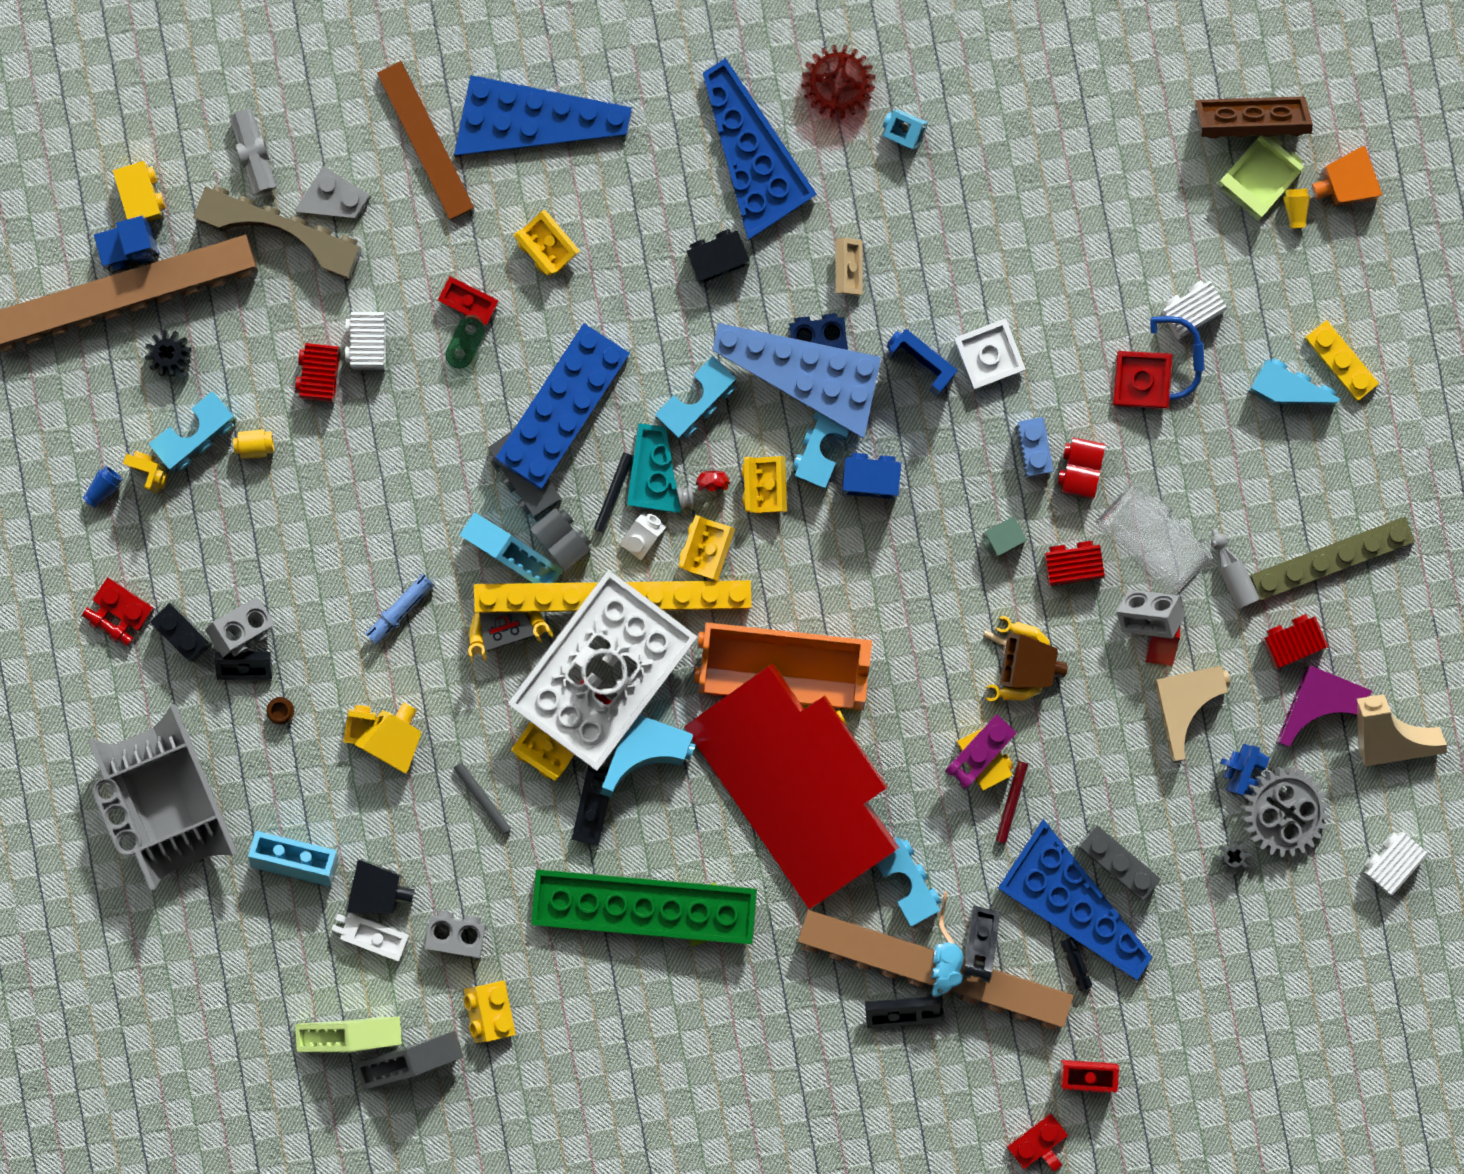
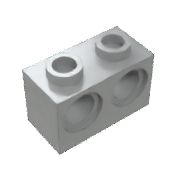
(1150, 613)
(238, 624)
(455, 942)

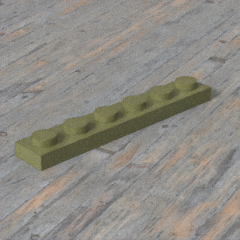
(1332, 558)

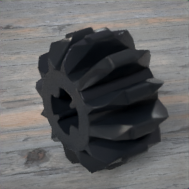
(165, 363)

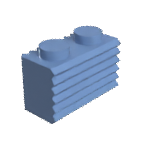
(1034, 447)

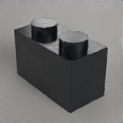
(717, 256)
(181, 632)

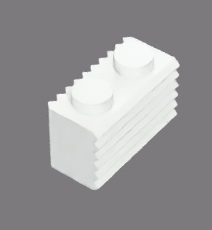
(1197, 307)
(367, 341)
(1395, 862)

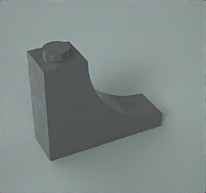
(409, 1060)

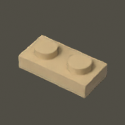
(849, 266)

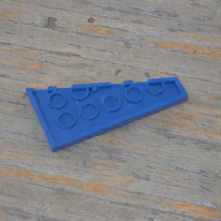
(519, 116)
(759, 165)
(1062, 893)

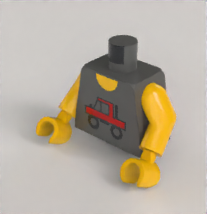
(497, 630)

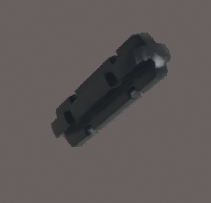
(1076, 964)

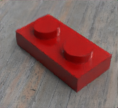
(468, 300)

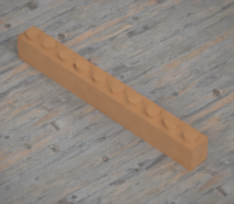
(126, 291)
(916, 962)

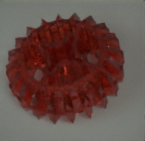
(825, 79)

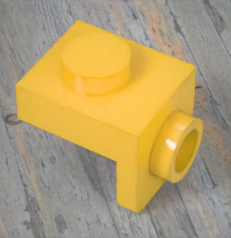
(357, 722)

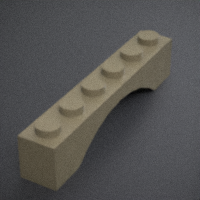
(226, 212)

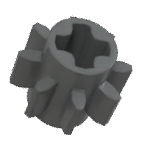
(1240, 854)

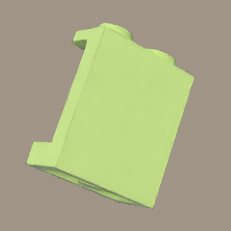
(1261, 175)

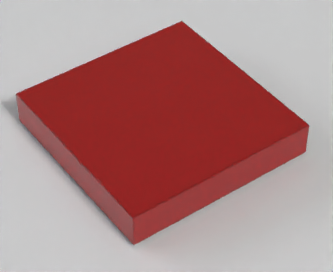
(1143, 380)

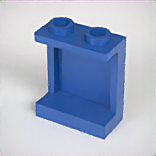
(924, 355)

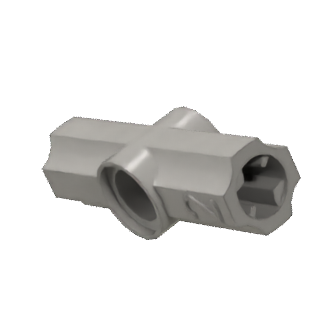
(253, 151)

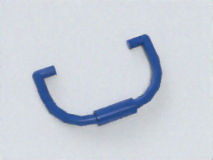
(1198, 351)

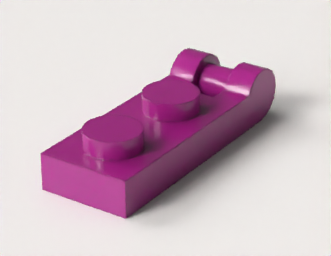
(981, 751)

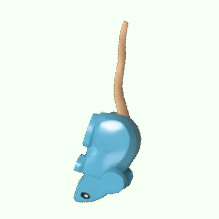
(948, 960)

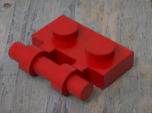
(121, 603)

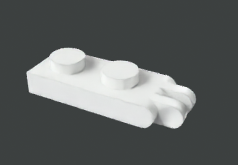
(372, 936)

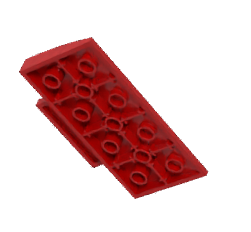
(797, 782)

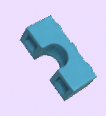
(681, 417)
(213, 420)
(813, 466)
(920, 901)

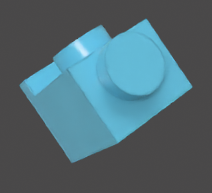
(894, 132)

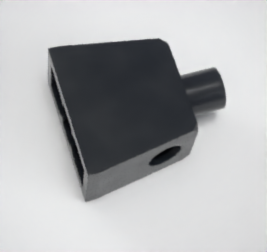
(377, 890)

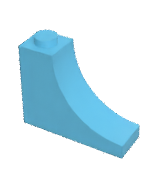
(509, 551)
(647, 744)

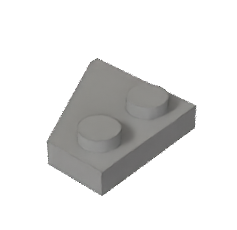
(332, 196)

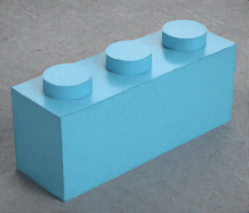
(293, 858)

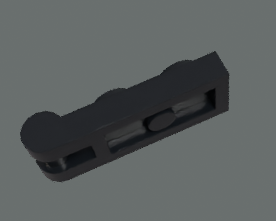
(591, 809)
(981, 943)
(904, 1012)

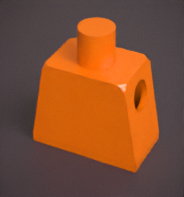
(1349, 180)

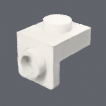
(642, 535)

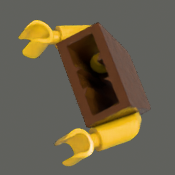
(1027, 663)

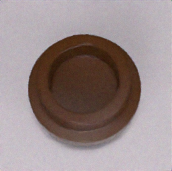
(280, 710)

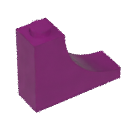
(1316, 696)

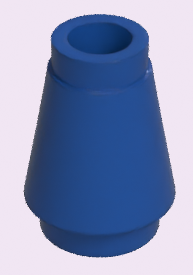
(103, 485)

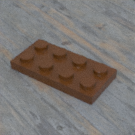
(1253, 117)

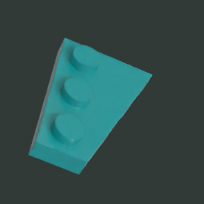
(652, 473)

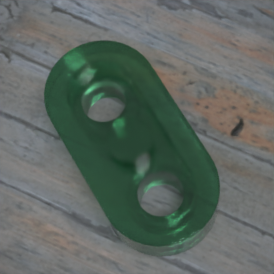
(465, 340)

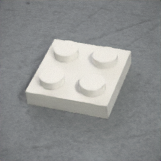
(989, 354)

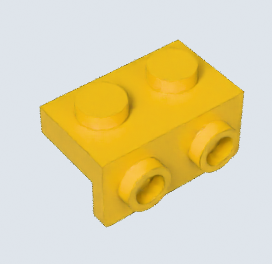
(546, 244)
(145, 463)
(764, 484)
(706, 548)
(542, 752)
(489, 1012)

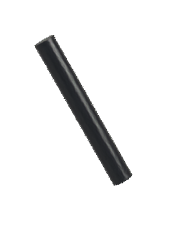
(613, 492)

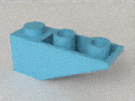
(1283, 387)

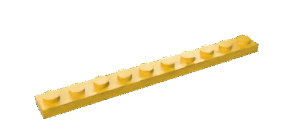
(570, 596)

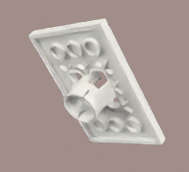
(571, 710)

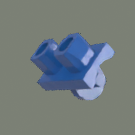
(1241, 766)

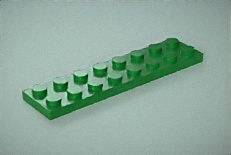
(644, 906)

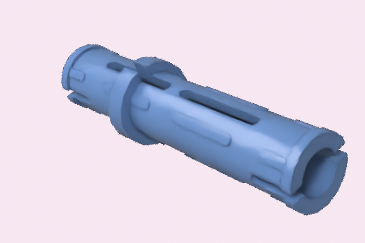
(407, 601)

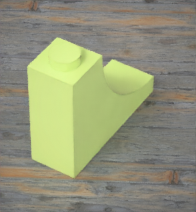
(348, 1035)

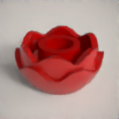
(712, 480)

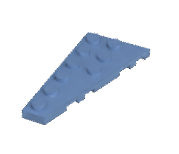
(819, 376)

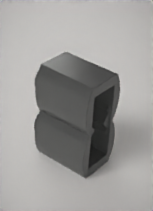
(561, 539)

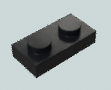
(244, 666)

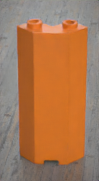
(807, 662)

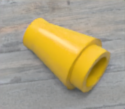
(1297, 206)

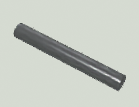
(482, 798)

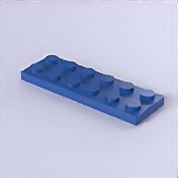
(561, 406)

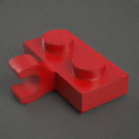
(1038, 1143)

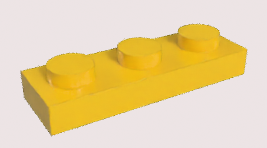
(1341, 360)

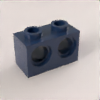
(818, 327)

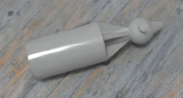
(1234, 573)

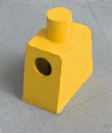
(392, 738)

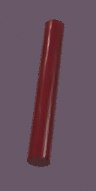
(1012, 802)

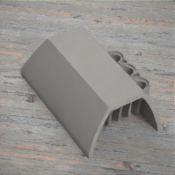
(162, 797)

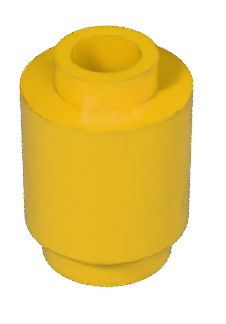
(253, 444)

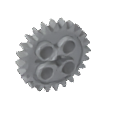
(1271, 832)

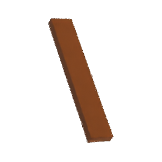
(425, 140)

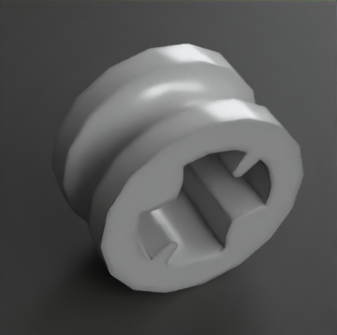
(686, 498)

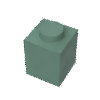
(1003, 537)

